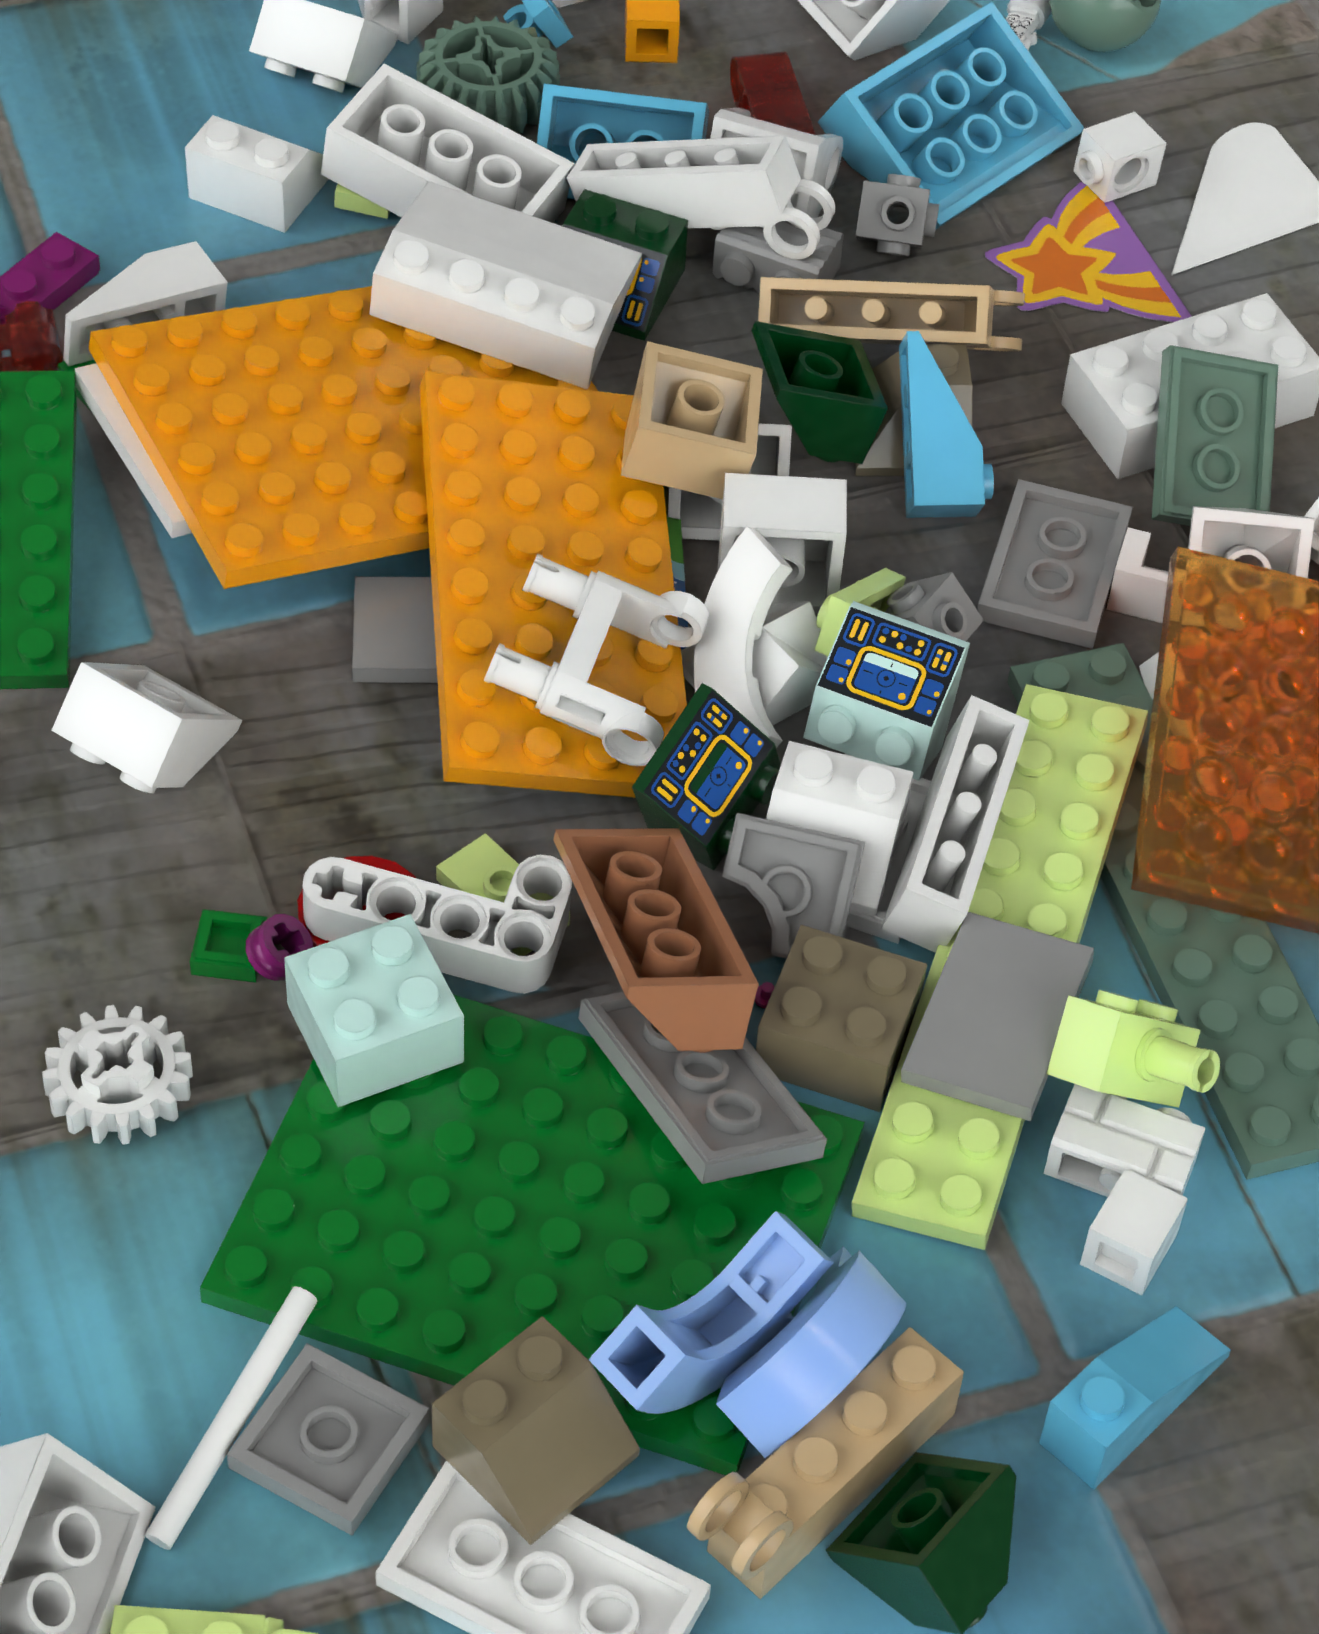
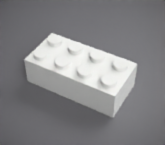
(408, 134)
(1116, 385)

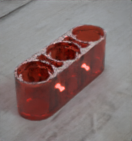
(769, 90)

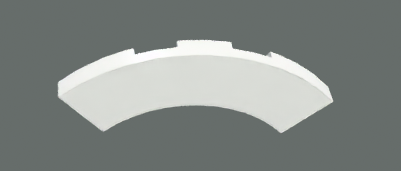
(737, 612)

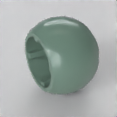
(1104, 23)

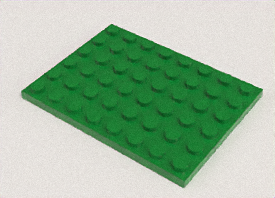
(502, 1198)

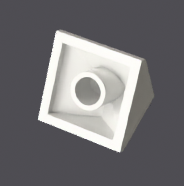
(1254, 537)
(781, 659)

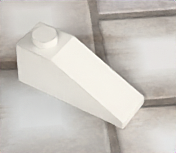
(150, 289)

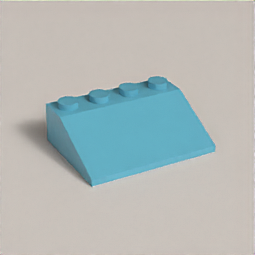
(955, 114)

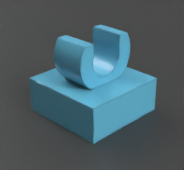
(542, 16)

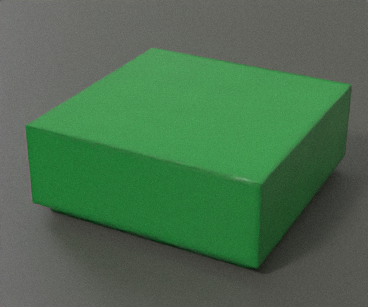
(221, 945)

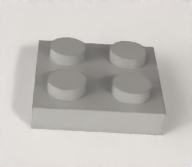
(328, 1439)

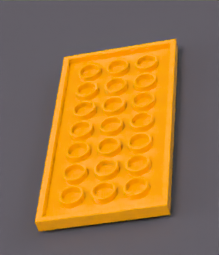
(518, 477)

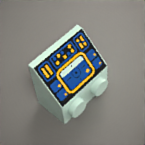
(887, 690)

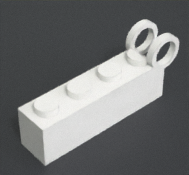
(709, 184)

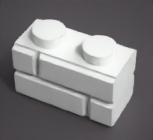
(1111, 1134)

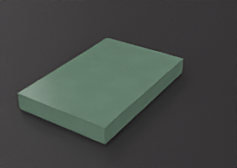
(1213, 433)

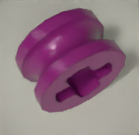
(276, 930)

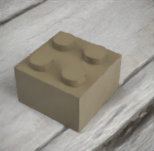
(840, 1017)

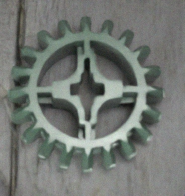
(491, 69)

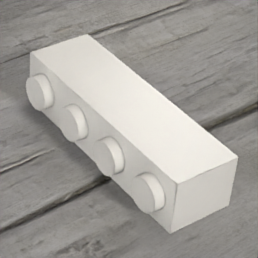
(955, 825)

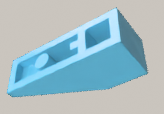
(939, 445)
(1128, 1394)

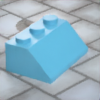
(589, 116)

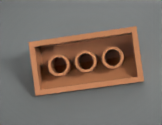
(663, 933)

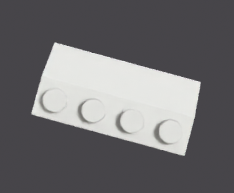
(63, 1540)

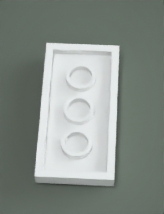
(487, 1579)

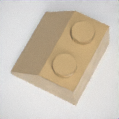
(691, 420)

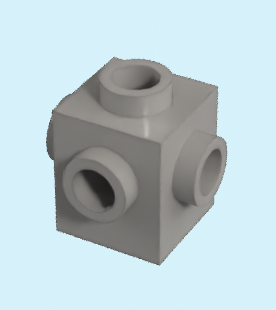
(880, 199)
(938, 605)

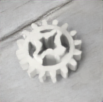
(117, 1074)

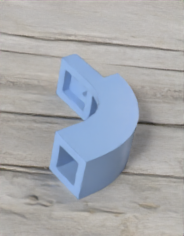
(688, 1350)
(813, 1353)

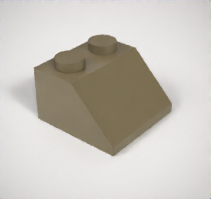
(533, 1430)

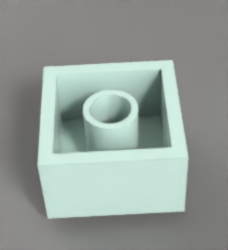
(374, 1010)

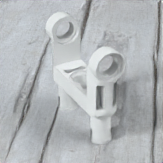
(563, 688)

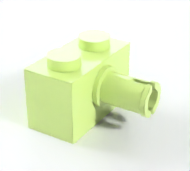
(1130, 1050)

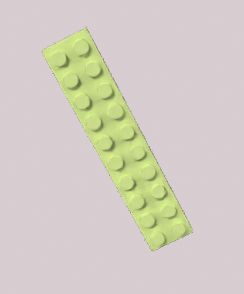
(939, 1159)

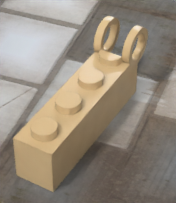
(887, 310)
(828, 1465)

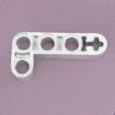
(440, 909)

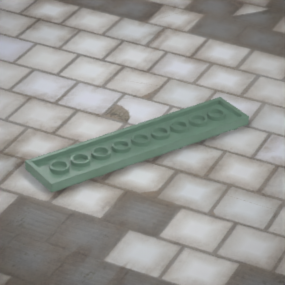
(1208, 962)

